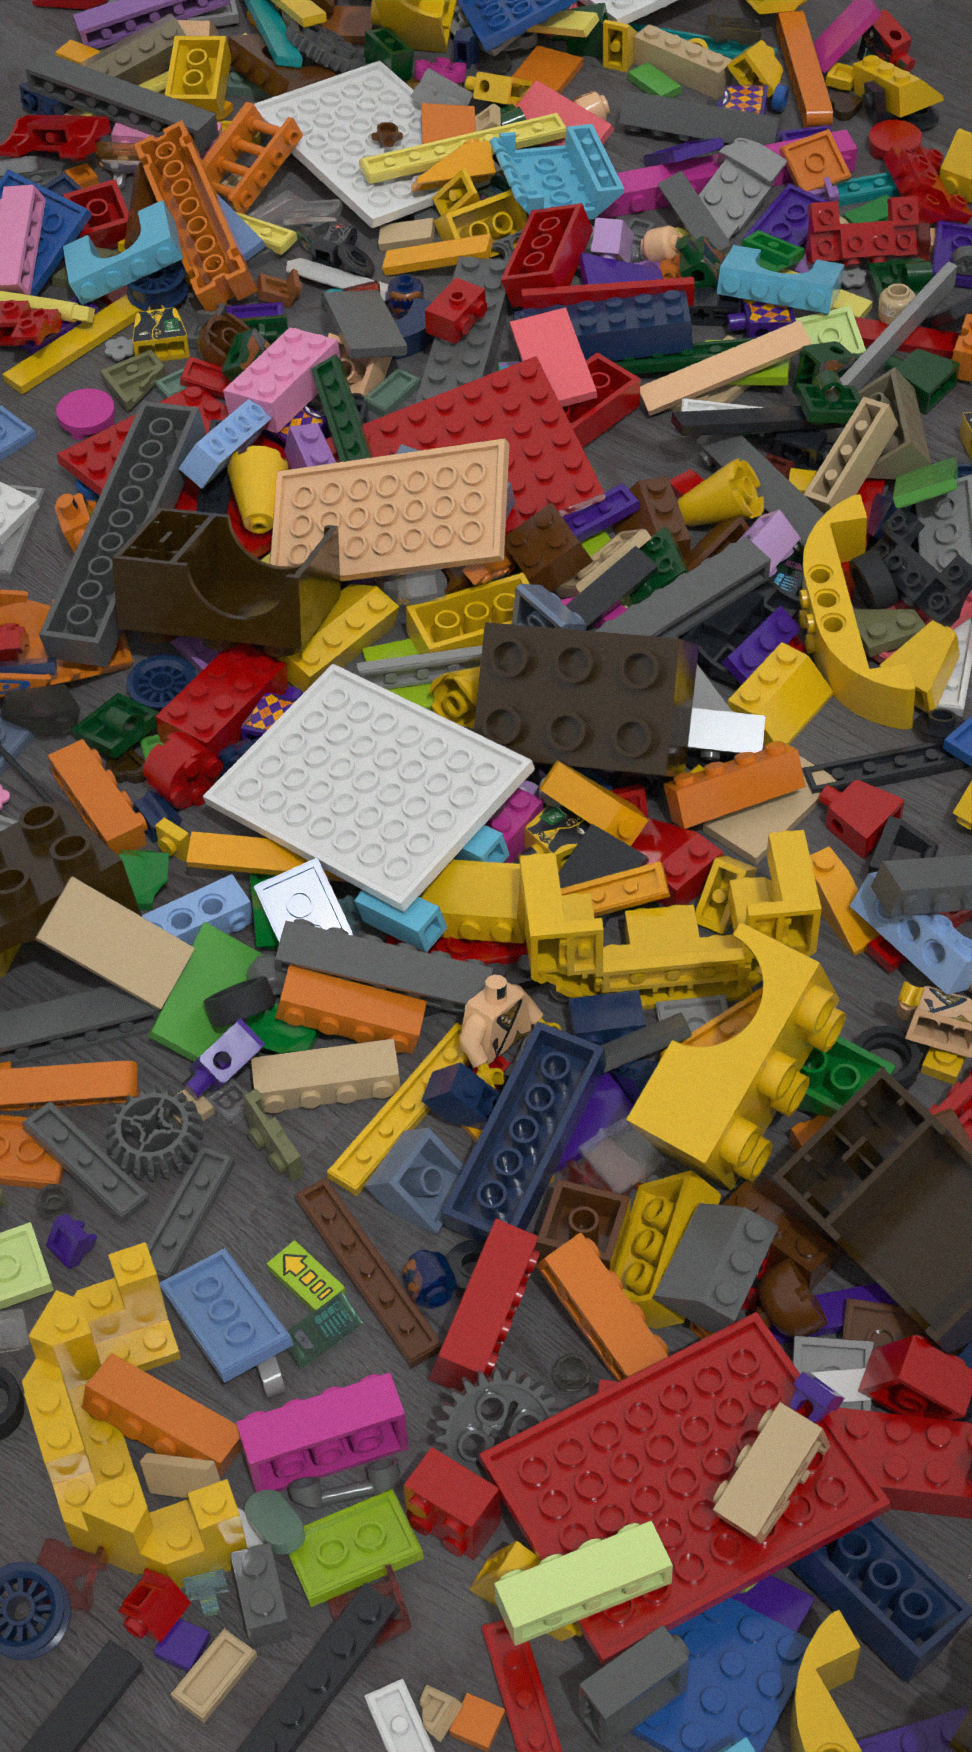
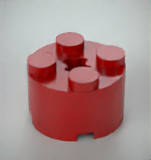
(181, 770)

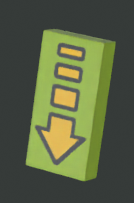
(304, 1276)

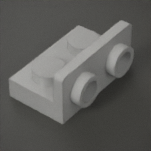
(440, 90)

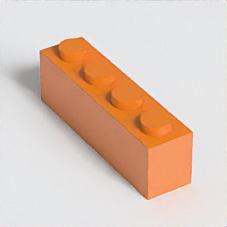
(734, 784)
(97, 798)
(350, 1009)
(601, 1308)
(159, 1415)

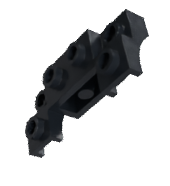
(923, 586)
(735, 622)

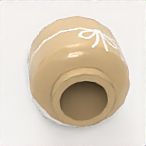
(893, 302)

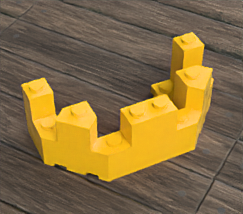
(663, 944)
(90, 1457)

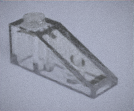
(413, 586)

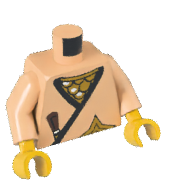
(937, 1018)
(495, 1023)

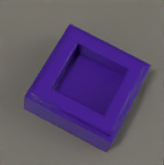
(182, 1645)

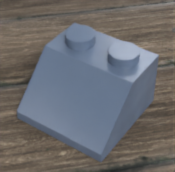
(543, 609)
(416, 1178)

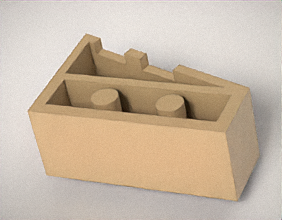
(769, 1472)

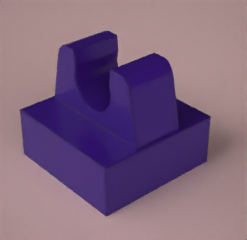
(69, 1240)
(820, 1394)

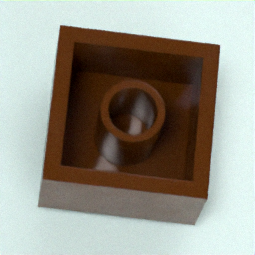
(547, 549)
(587, 1210)

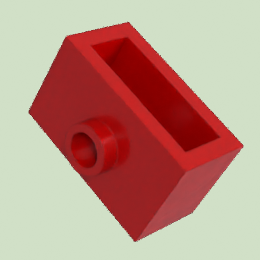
(455, 310)

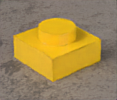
(840, 77)
(172, 839)
(943, 1065)

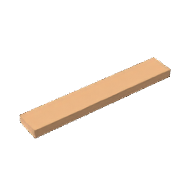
(724, 367)

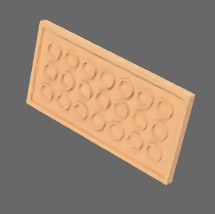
(397, 510)

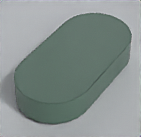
(275, 1521)

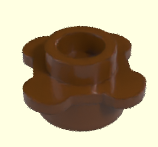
(387, 134)

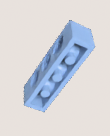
(231, 435)
(218, 904)
(921, 947)

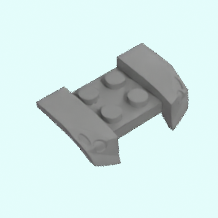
(740, 183)

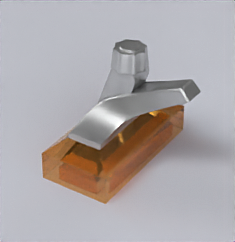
(118, 158)

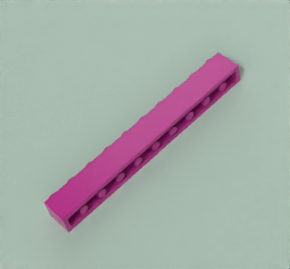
(642, 189)

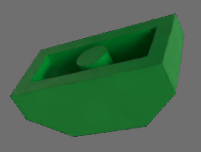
(775, 252)
(146, 874)
(280, 1035)

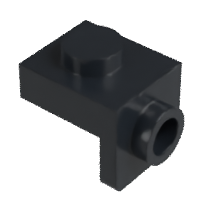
(874, 102)

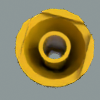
(254, 485)
(723, 496)
(457, 695)

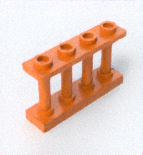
(236, 140)

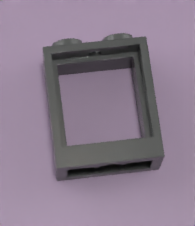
(634, 1686)

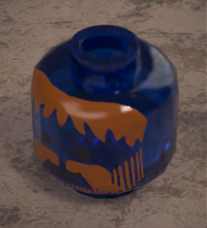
(402, 293)
(429, 1279)

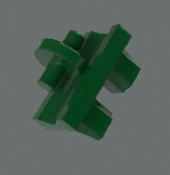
(268, 326)

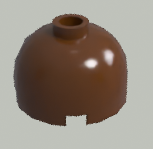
(217, 337)
(789, 1302)

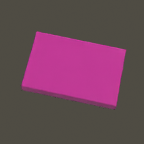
(845, 32)

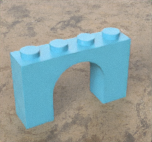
(153, 250)
(812, 291)
(422, 920)

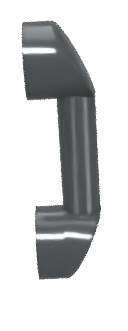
(308, 1490)

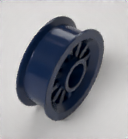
(162, 287)
(159, 680)
(58, 1609)

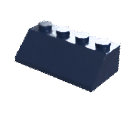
(886, 1596)

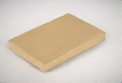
(602, 561)

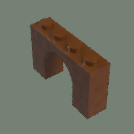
(255, 62)

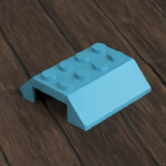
(560, 173)

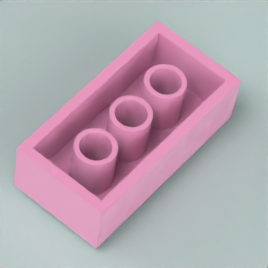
(282, 376)

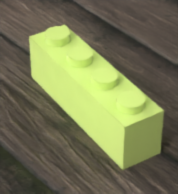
(582, 1582)

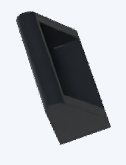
(900, 834)

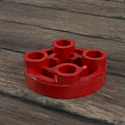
(893, 133)

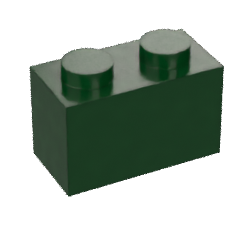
(391, 50)

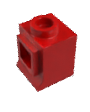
(153, 1606)

